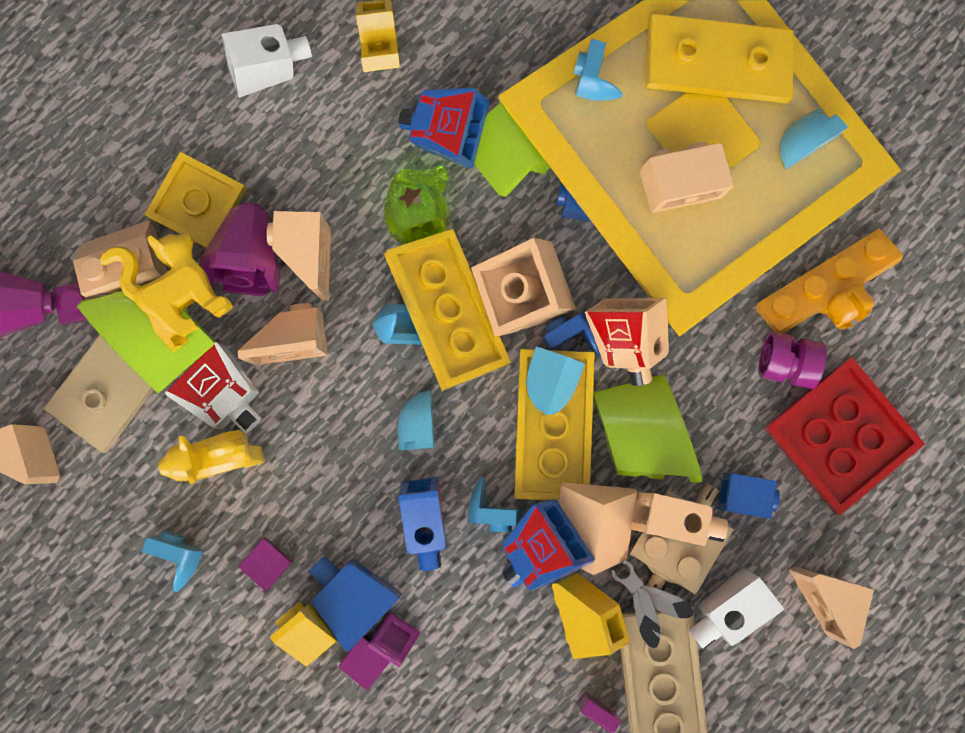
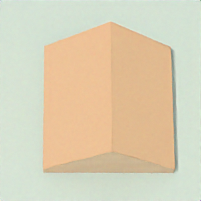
(27, 455)
(601, 519)
(836, 603)

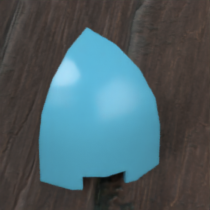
(808, 136)
(552, 380)
(416, 423)

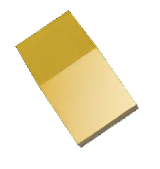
(377, 35)

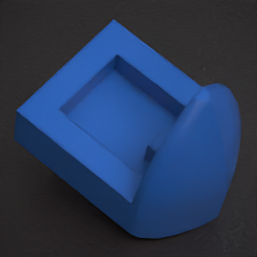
(563, 331)

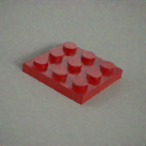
(844, 436)

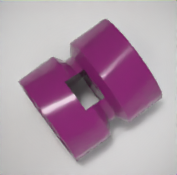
(798, 361)

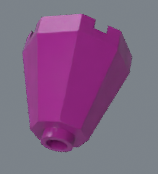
(241, 255)
(22, 303)

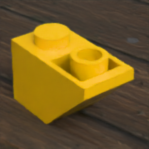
(589, 617)
(303, 633)

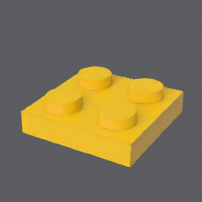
(194, 199)

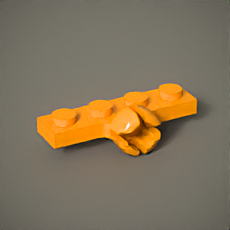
(833, 286)

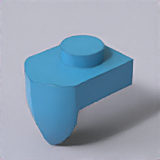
(588, 67)
(395, 325)
(498, 518)
(172, 548)

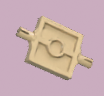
(679, 560)

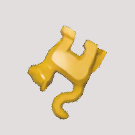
(171, 293)
(209, 457)

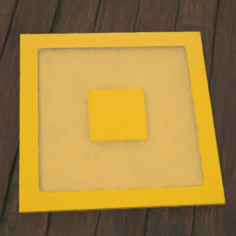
(711, 248)

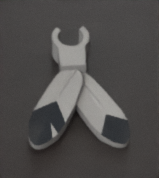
(647, 600)

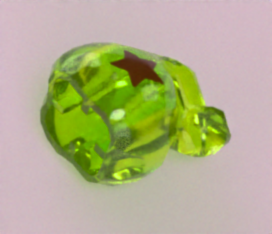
(416, 204)

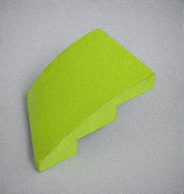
(506, 152)
(135, 341)
(646, 431)

